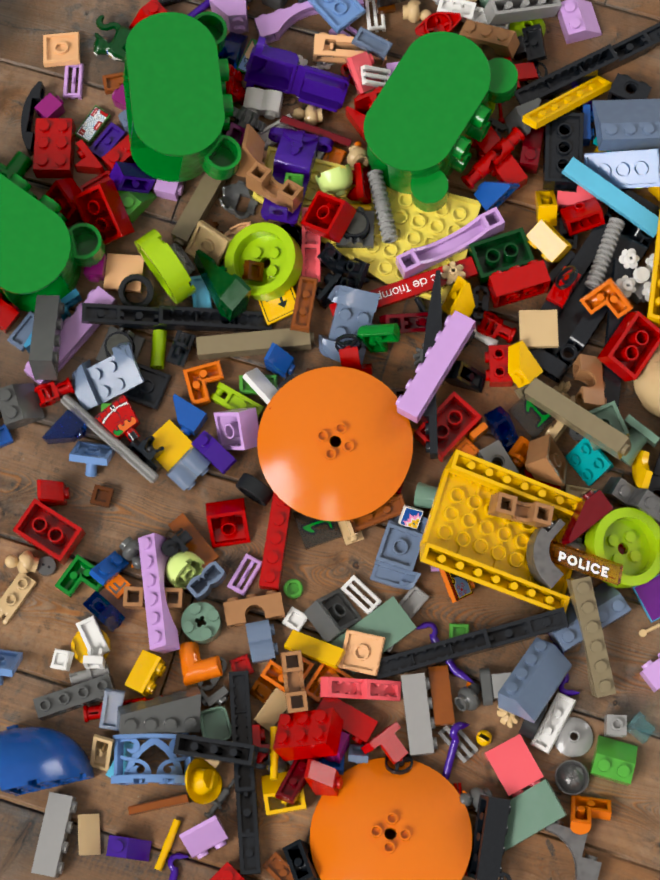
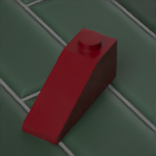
(531, 150)
(407, 322)
(587, 513)

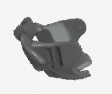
(231, 197)

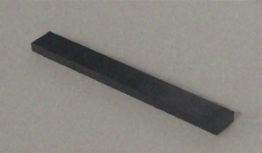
(612, 380)

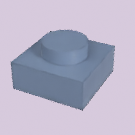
(357, 755)

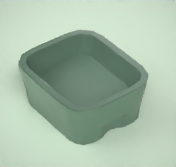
(215, 723)

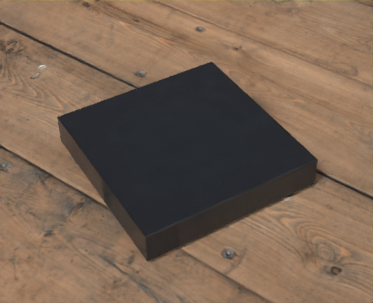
(151, 390)

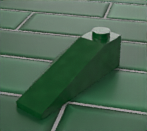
(227, 290)

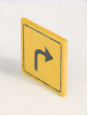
(279, 308)

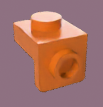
(519, 452)

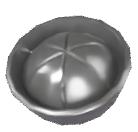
(572, 777)

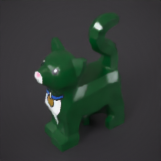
(115, 49)

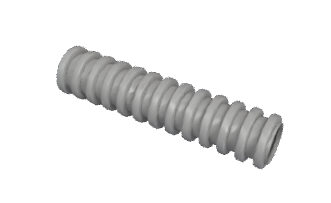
(382, 206)
(605, 252)

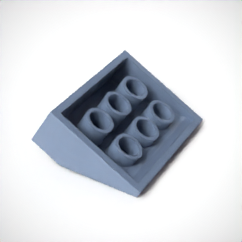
(627, 124)

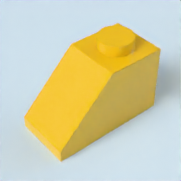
(546, 206)
(459, 298)
(522, 364)

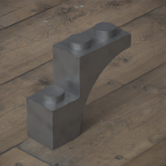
(624, 493)
(585, 868)

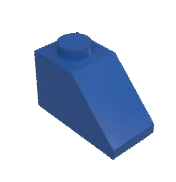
(494, 193)
(279, 361)
(189, 416)

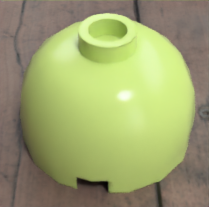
(335, 180)
(183, 568)

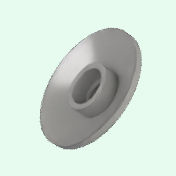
(577, 747)

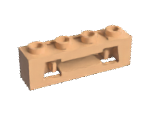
(324, 45)

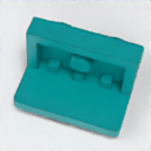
(588, 463)

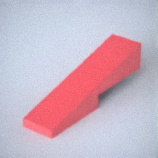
(310, 250)
(360, 689)

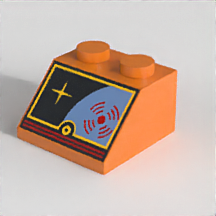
(457, 586)

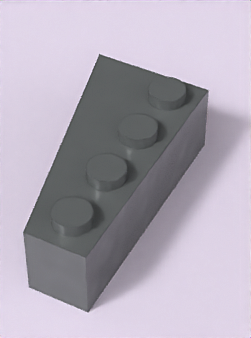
(46, 337)
(162, 714)

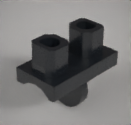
(333, 259)
(357, 274)
(322, 294)
(180, 348)
(176, 542)

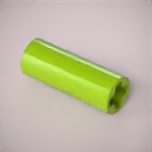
(158, 349)

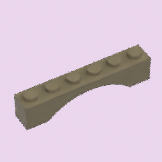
(596, 654)

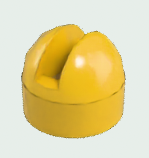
(482, 742)

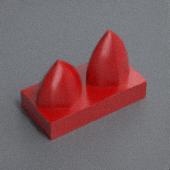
(362, 190)

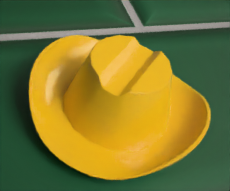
(202, 781)

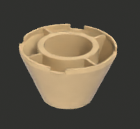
(648, 384)

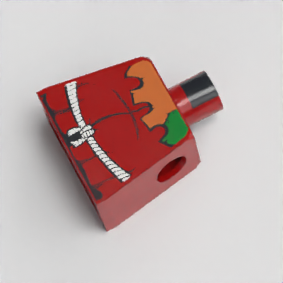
(120, 419)

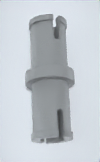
(88, 674)

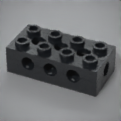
(555, 143)

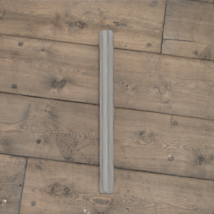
(109, 438)

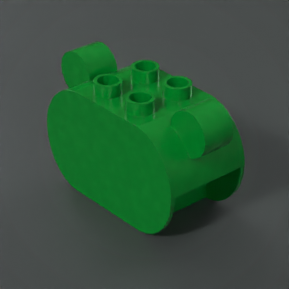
(179, 97)
(432, 113)
(38, 248)

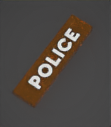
(585, 563)

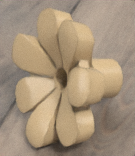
(452, 276)
(563, 388)
(507, 717)

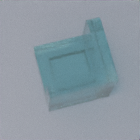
(640, 728)

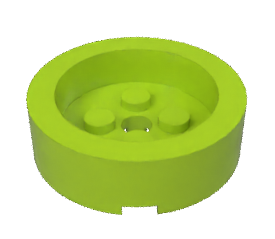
(258, 244)
(165, 266)
(635, 532)

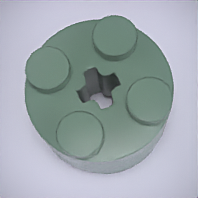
(205, 633)

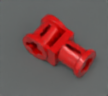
(495, 327)
(53, 392)

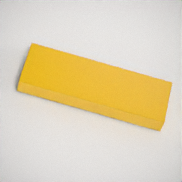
(315, 649)

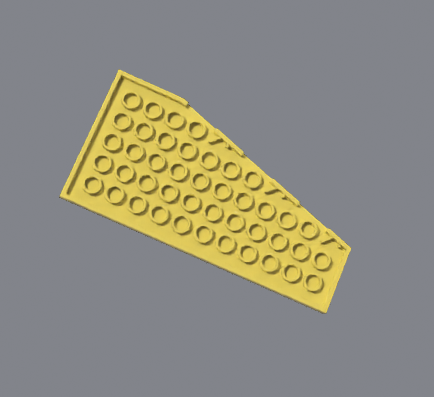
(413, 226)

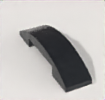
(34, 97)

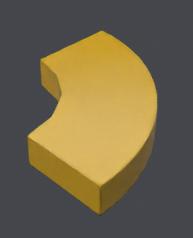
(640, 470)

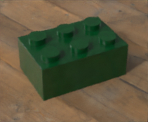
(500, 253)

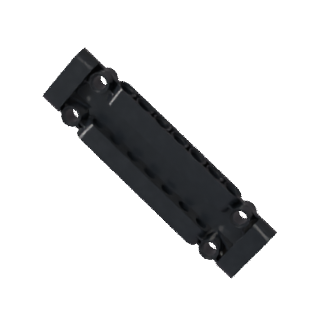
(574, 321)

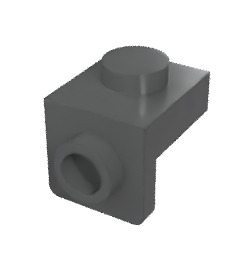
(218, 697)

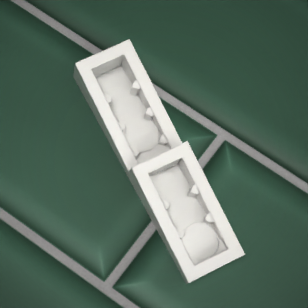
(467, 10)

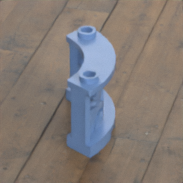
(131, 776)

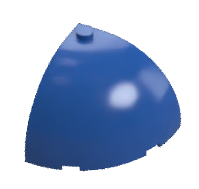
(40, 760)

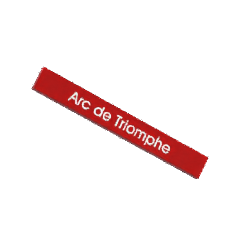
(415, 285)

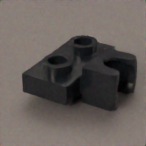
(531, 44)
(147, 452)

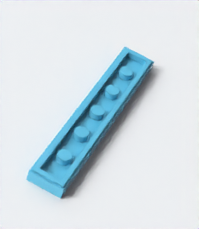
(611, 196)

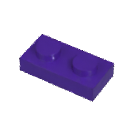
(107, 140)

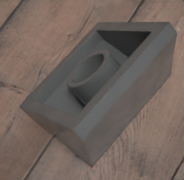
(515, 117)

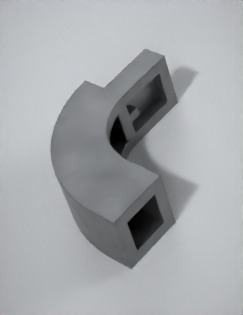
(538, 555)

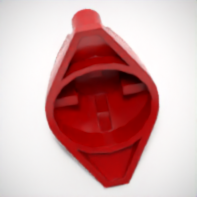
(438, 22)

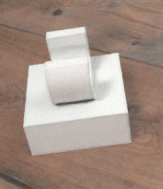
(92, 661)

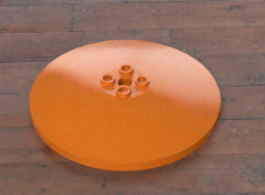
(326, 479)
(418, 805)

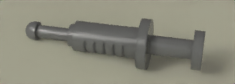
(219, 801)

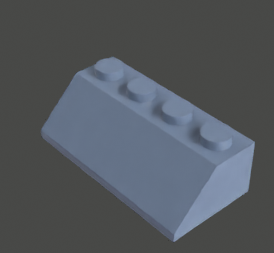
(610, 607)
(534, 680)

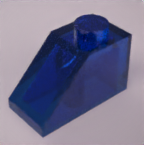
(233, 48)
(502, 427)
(66, 429)
(104, 611)

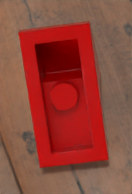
(89, 163)
(258, 736)

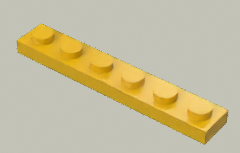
(566, 102)

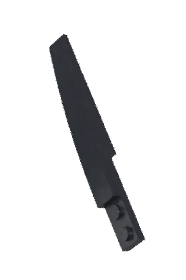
(591, 66)
(171, 318)
(433, 326)
(472, 643)
(244, 776)

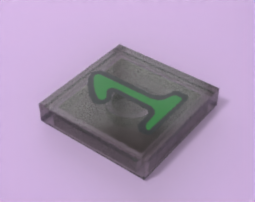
(530, 417)
(315, 531)

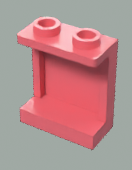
(514, 766)

